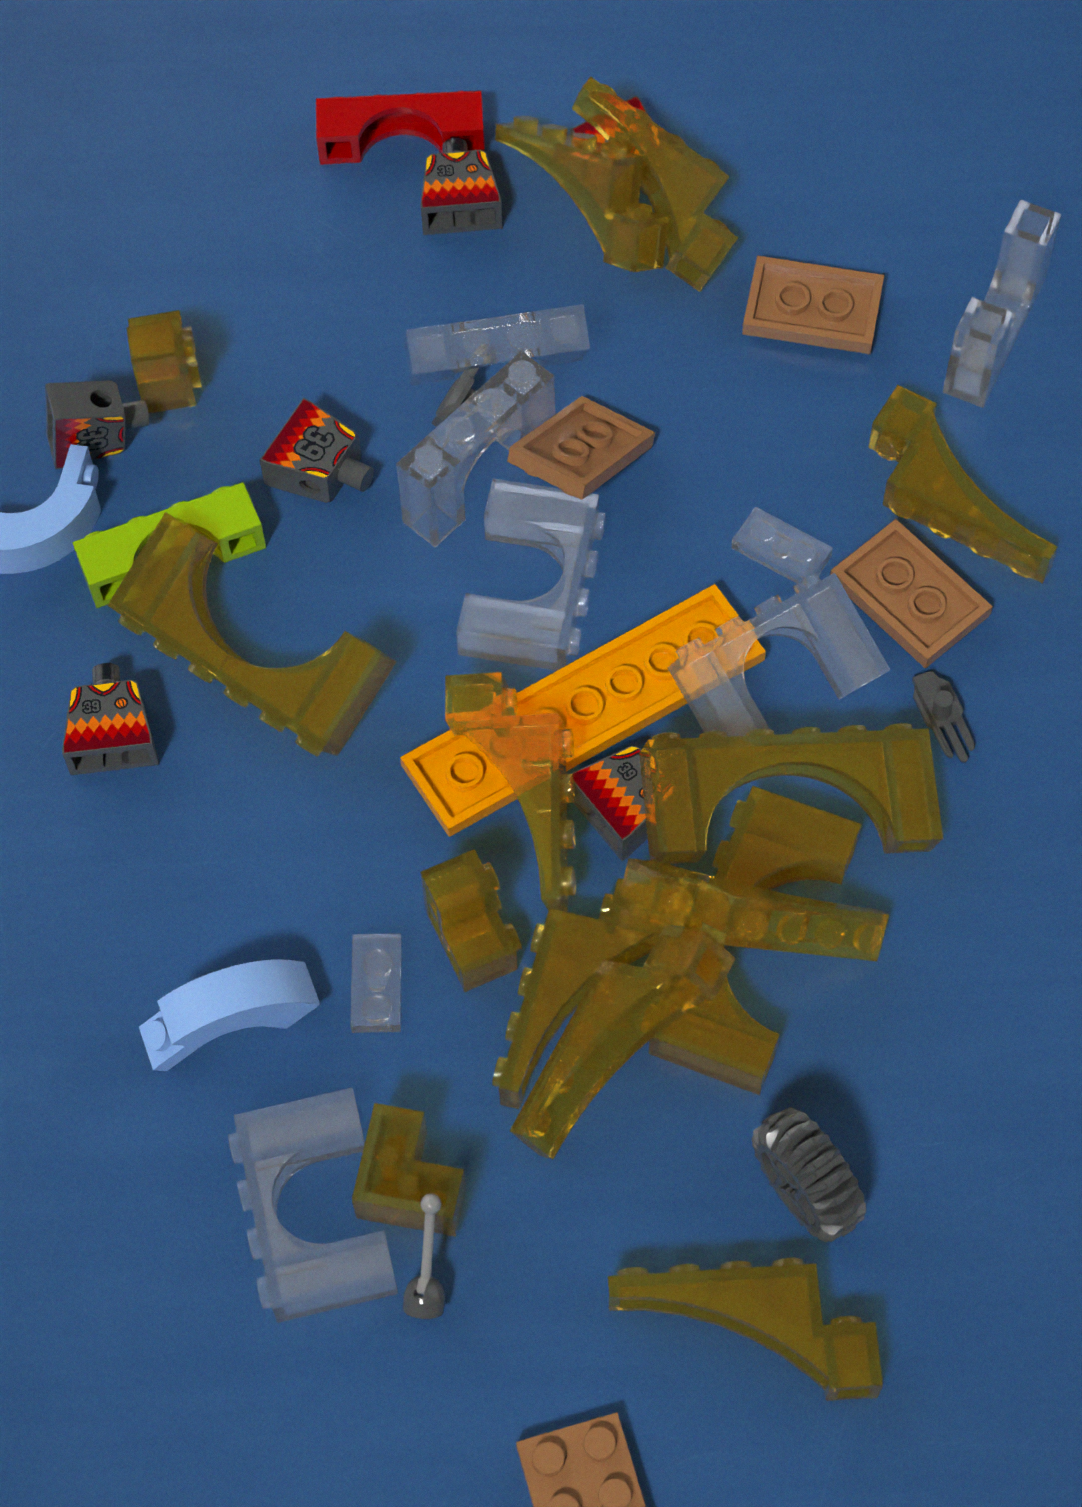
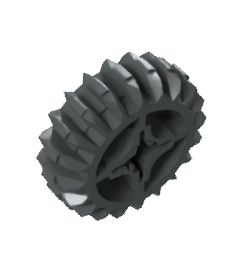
(809, 1174)

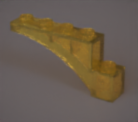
(673, 177)
(602, 184)
(939, 493)
(532, 760)
(748, 914)
(565, 963)
(612, 1022)
(770, 1306)

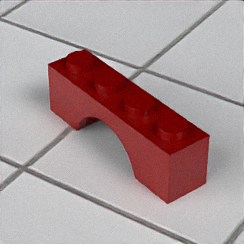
(354, 124)

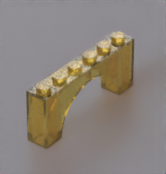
(169, 601)
(879, 769)
(771, 846)

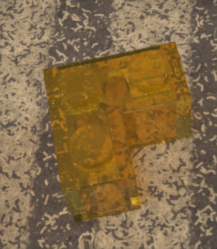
(163, 361)
(464, 914)
(395, 1179)

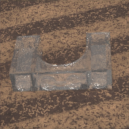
(993, 325)
(543, 335)
(438, 466)
(815, 616)
(543, 628)
(300, 1274)

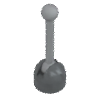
(425, 1294)

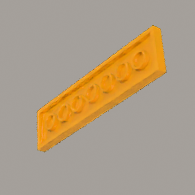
(597, 697)

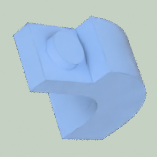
(47, 531)
(226, 1001)

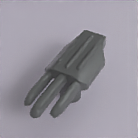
(457, 394)
(942, 711)

